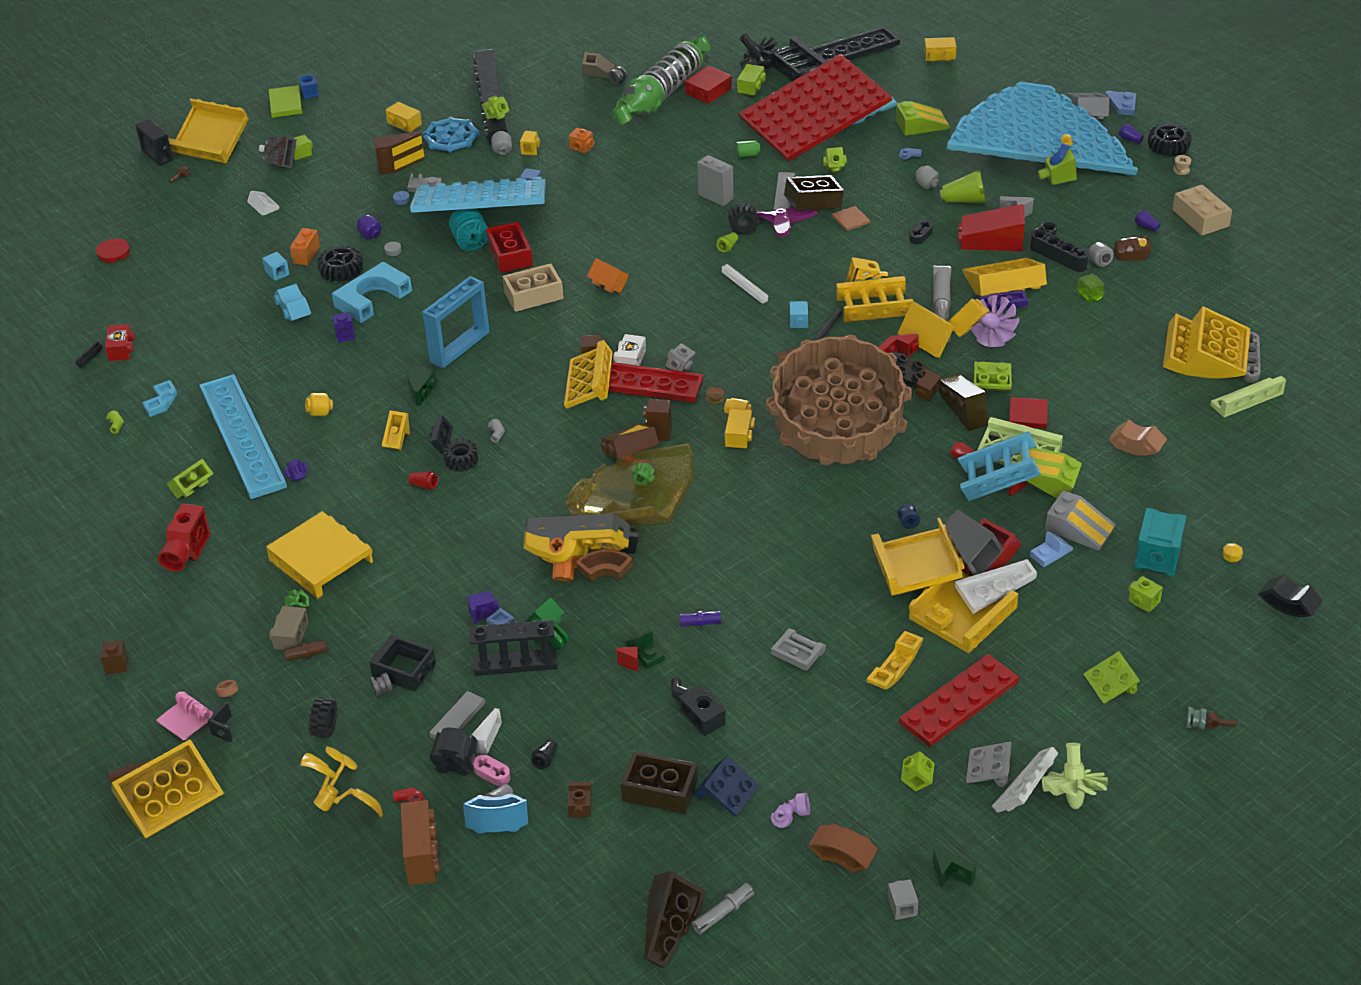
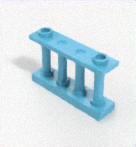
(1003, 477)

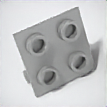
(989, 763)

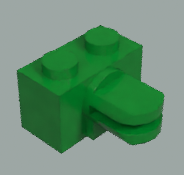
(551, 611)

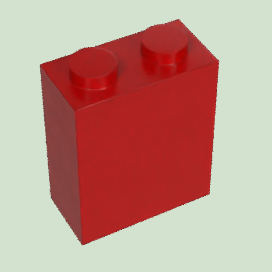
(708, 84)

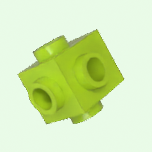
(495, 107)
(834, 154)
(1145, 594)
(917, 771)

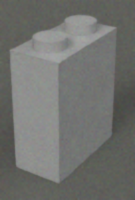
(715, 180)

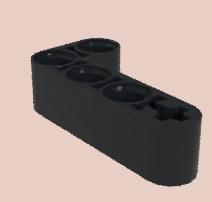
(1049, 245)

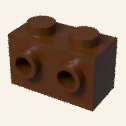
(659, 415)

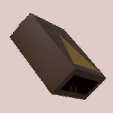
(629, 441)

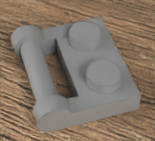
(795, 653)

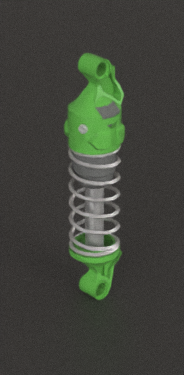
(650, 89)

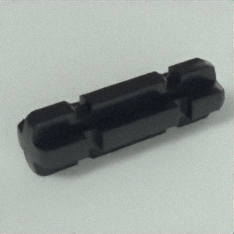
(88, 354)

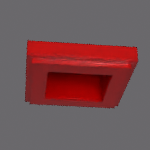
(628, 657)

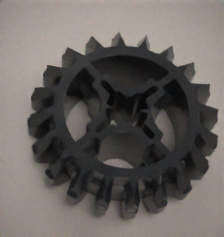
(1169, 139)
(340, 263)

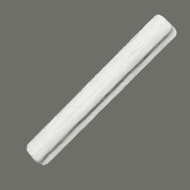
(744, 283)

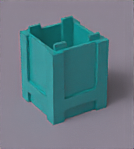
(1160, 541)

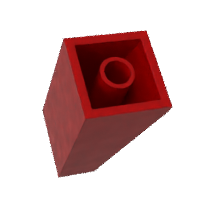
(993, 230)

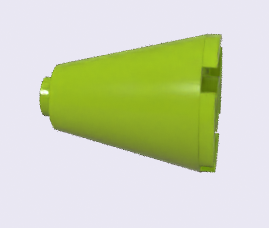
(965, 189)

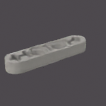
(1253, 357)

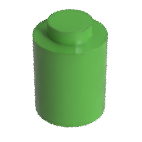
(747, 148)

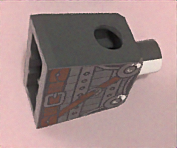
(279, 150)

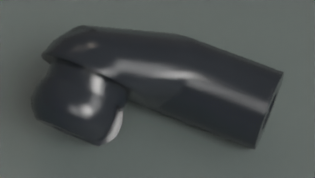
(677, 689)

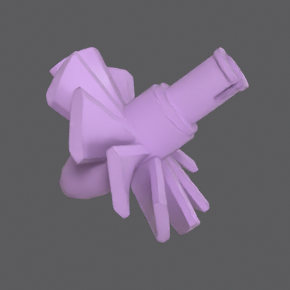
(994, 326)

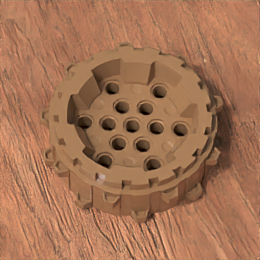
(838, 399)

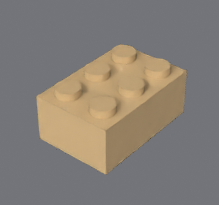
(1202, 209)
(533, 287)

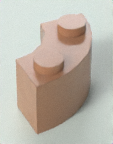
(1137, 439)

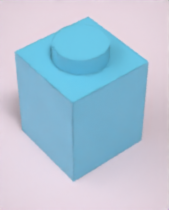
(275, 266)
(799, 314)

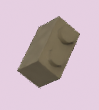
(289, 627)

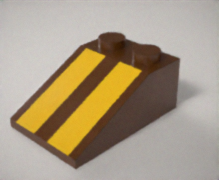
(398, 151)

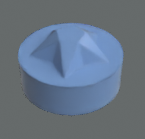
(401, 198)

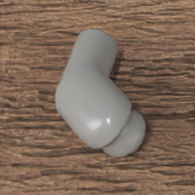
(498, 430)

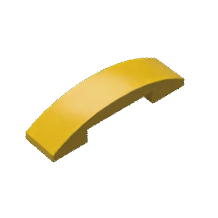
(897, 662)

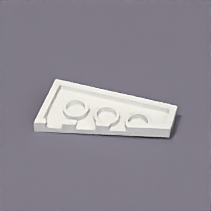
(992, 585)
(1027, 780)

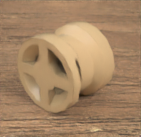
(1182, 165)

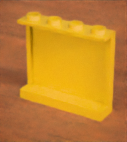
(210, 131)
(317, 552)
(918, 560)
(967, 628)

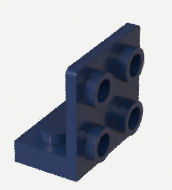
(728, 786)

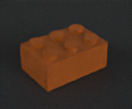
(419, 842)

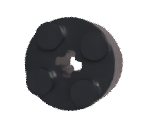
(453, 751)

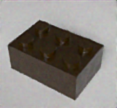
(813, 192)
(659, 782)

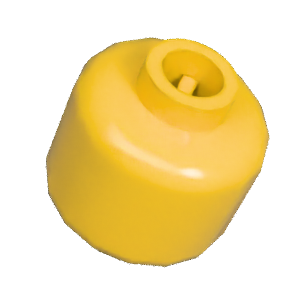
(318, 404)

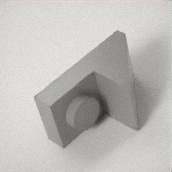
(1011, 201)

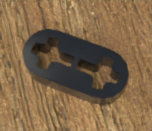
(921, 232)

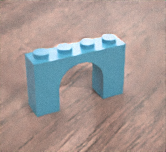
(381, 277)

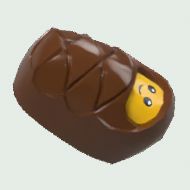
(1132, 248)

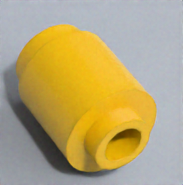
(735, 403)

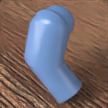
(910, 152)

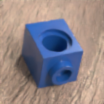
(308, 86)

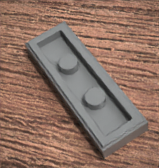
(460, 713)

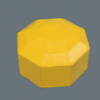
(1232, 552)

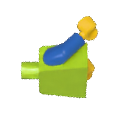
(1061, 165)

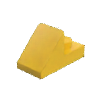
(396, 429)

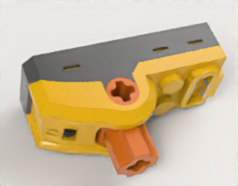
(569, 538)

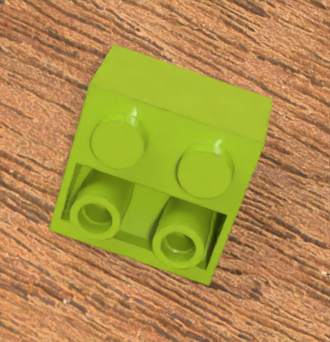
(992, 376)

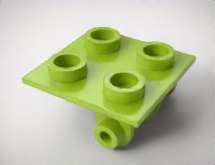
(1112, 678)

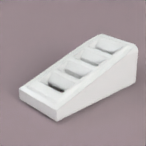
(487, 731)

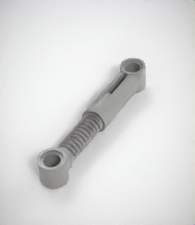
(941, 291)

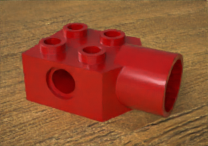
(185, 537)

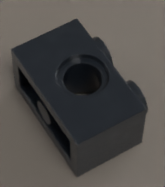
(702, 710)

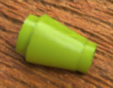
(726, 242)

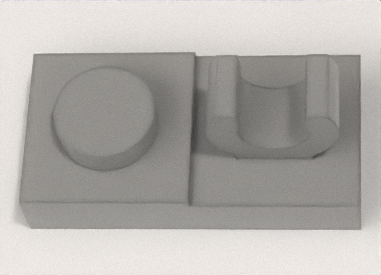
(415, 183)

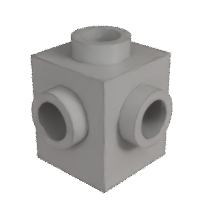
(680, 358)

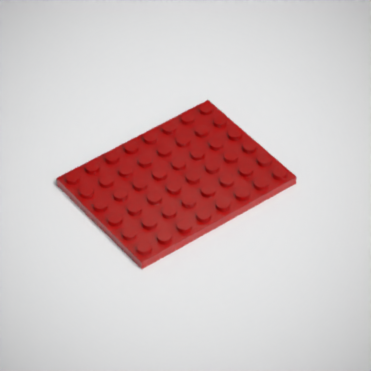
(815, 107)

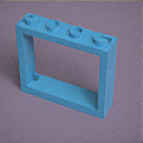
(432, 316)

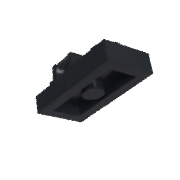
(441, 433)

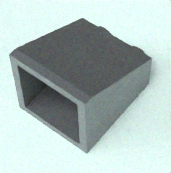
(975, 542)

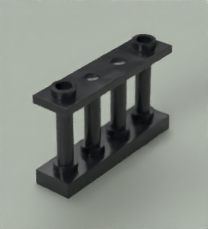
(799, 51)
(513, 662)

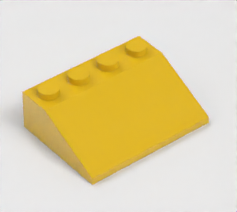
(1006, 276)
(166, 789)

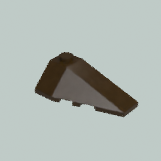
(671, 908)

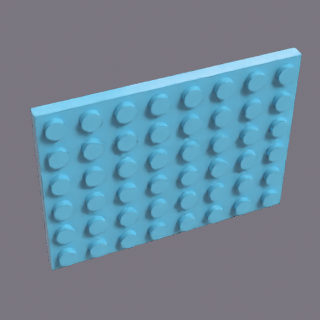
(479, 195)

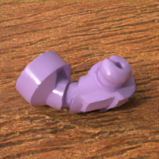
(783, 815)

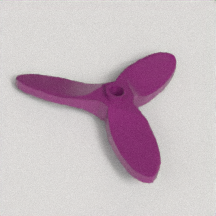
(784, 217)

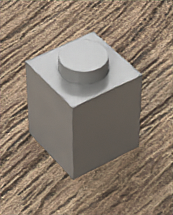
(902, 899)

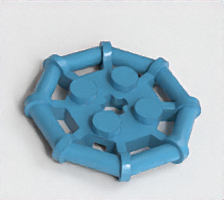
(450, 133)

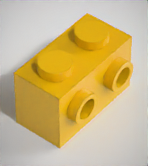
(940, 49)
(403, 117)
(738, 428)

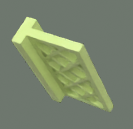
(1006, 430)

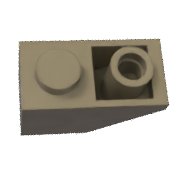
(596, 65)

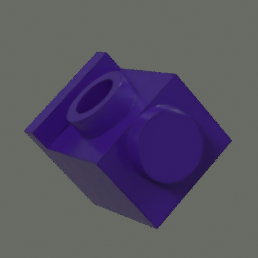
(343, 327)
(482, 605)

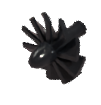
(757, 53)

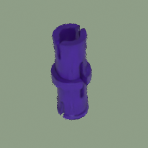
(700, 618)

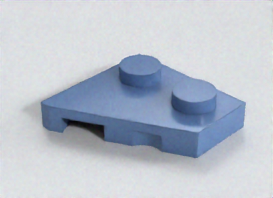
(1122, 102)

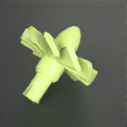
(1074, 779)

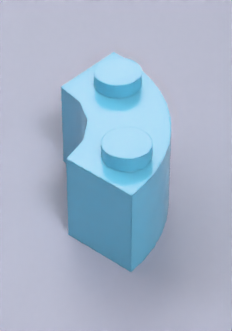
(292, 302)

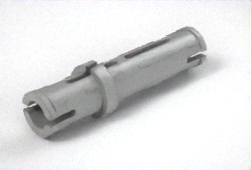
(728, 904)

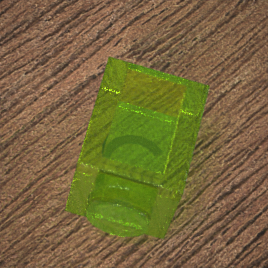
(1091, 288)

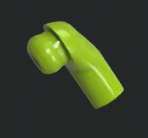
(117, 421)

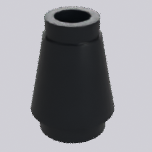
(543, 755)

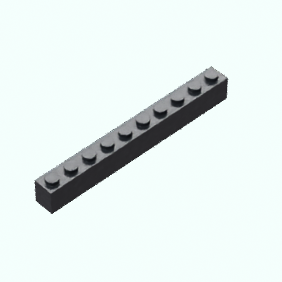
(487, 87)

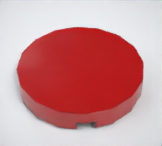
(112, 250)

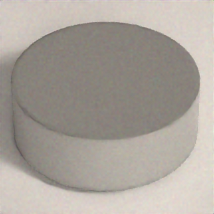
(392, 248)

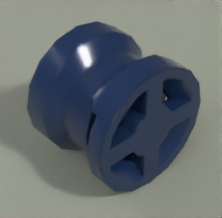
(908, 516)

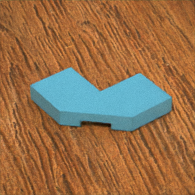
(166, 394)

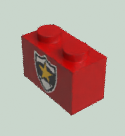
(119, 342)

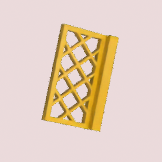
(600, 375)

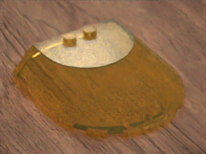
(616, 493)

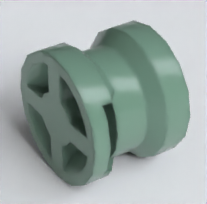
(1198, 718)

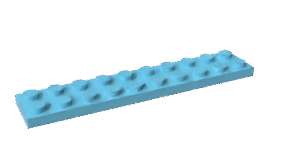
(243, 436)

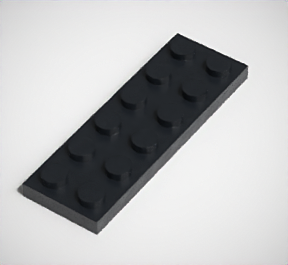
(859, 44)

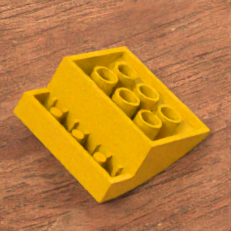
(1207, 346)

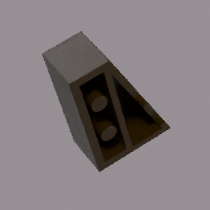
(965, 401)

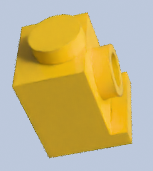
(529, 143)

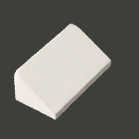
(262, 202)

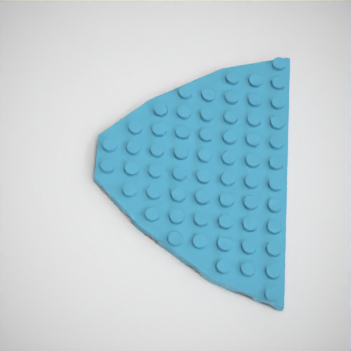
(1029, 126)

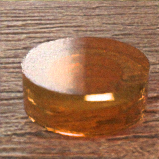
(715, 394)

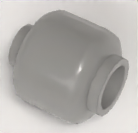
(501, 143)
(927, 177)
(1100, 254)

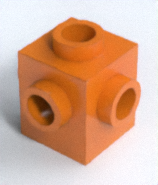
(581, 140)

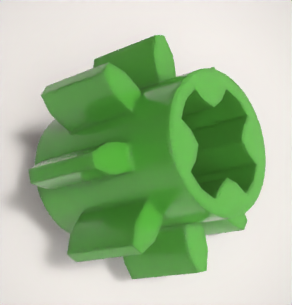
(642, 473)
(297, 599)

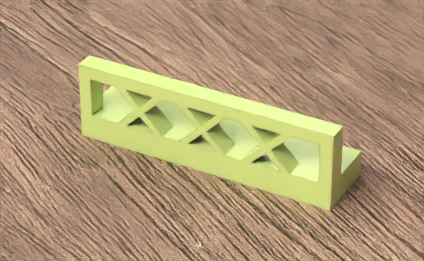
(1249, 396)

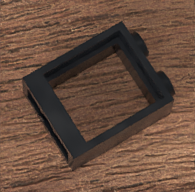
(152, 141)
(396, 645)

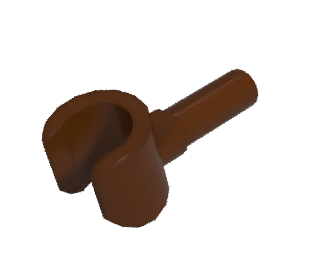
(182, 171)
(1213, 722)

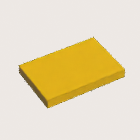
(932, 329)

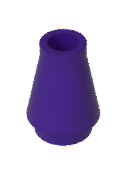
(1129, 133)
(1145, 220)

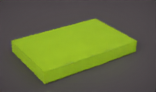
(285, 101)

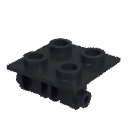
(910, 368)

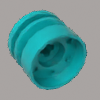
(468, 229)

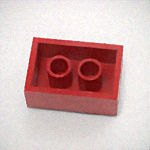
(509, 247)

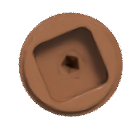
(227, 688)

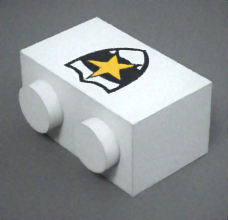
(630, 350)

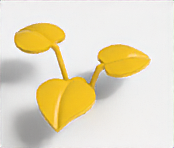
(328, 793)

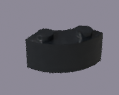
(1290, 597)

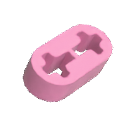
(493, 767)

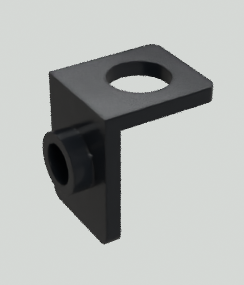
(218, 720)

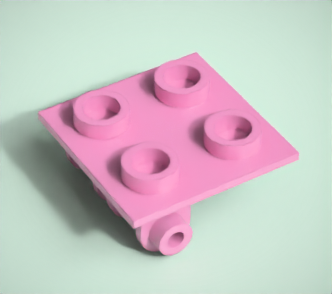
(185, 716)

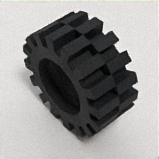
(746, 226)
(466, 449)
(323, 717)

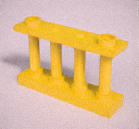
(873, 288)

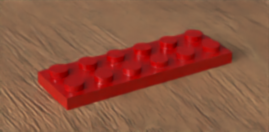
(655, 382)
(958, 700)

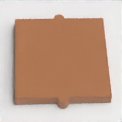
(851, 218)

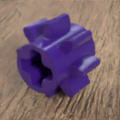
(296, 470)

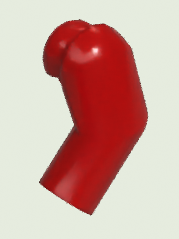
(408, 794)

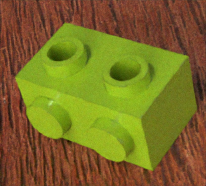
(751, 79)
(185, 482)

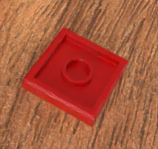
(1029, 412)

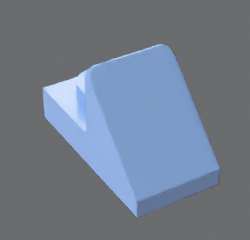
(1050, 550)

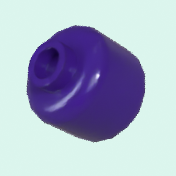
(369, 226)

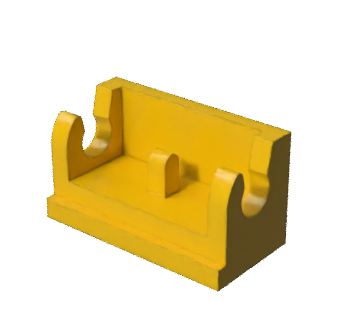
(968, 317)

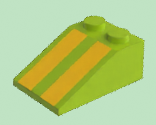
(919, 118)
(1057, 471)

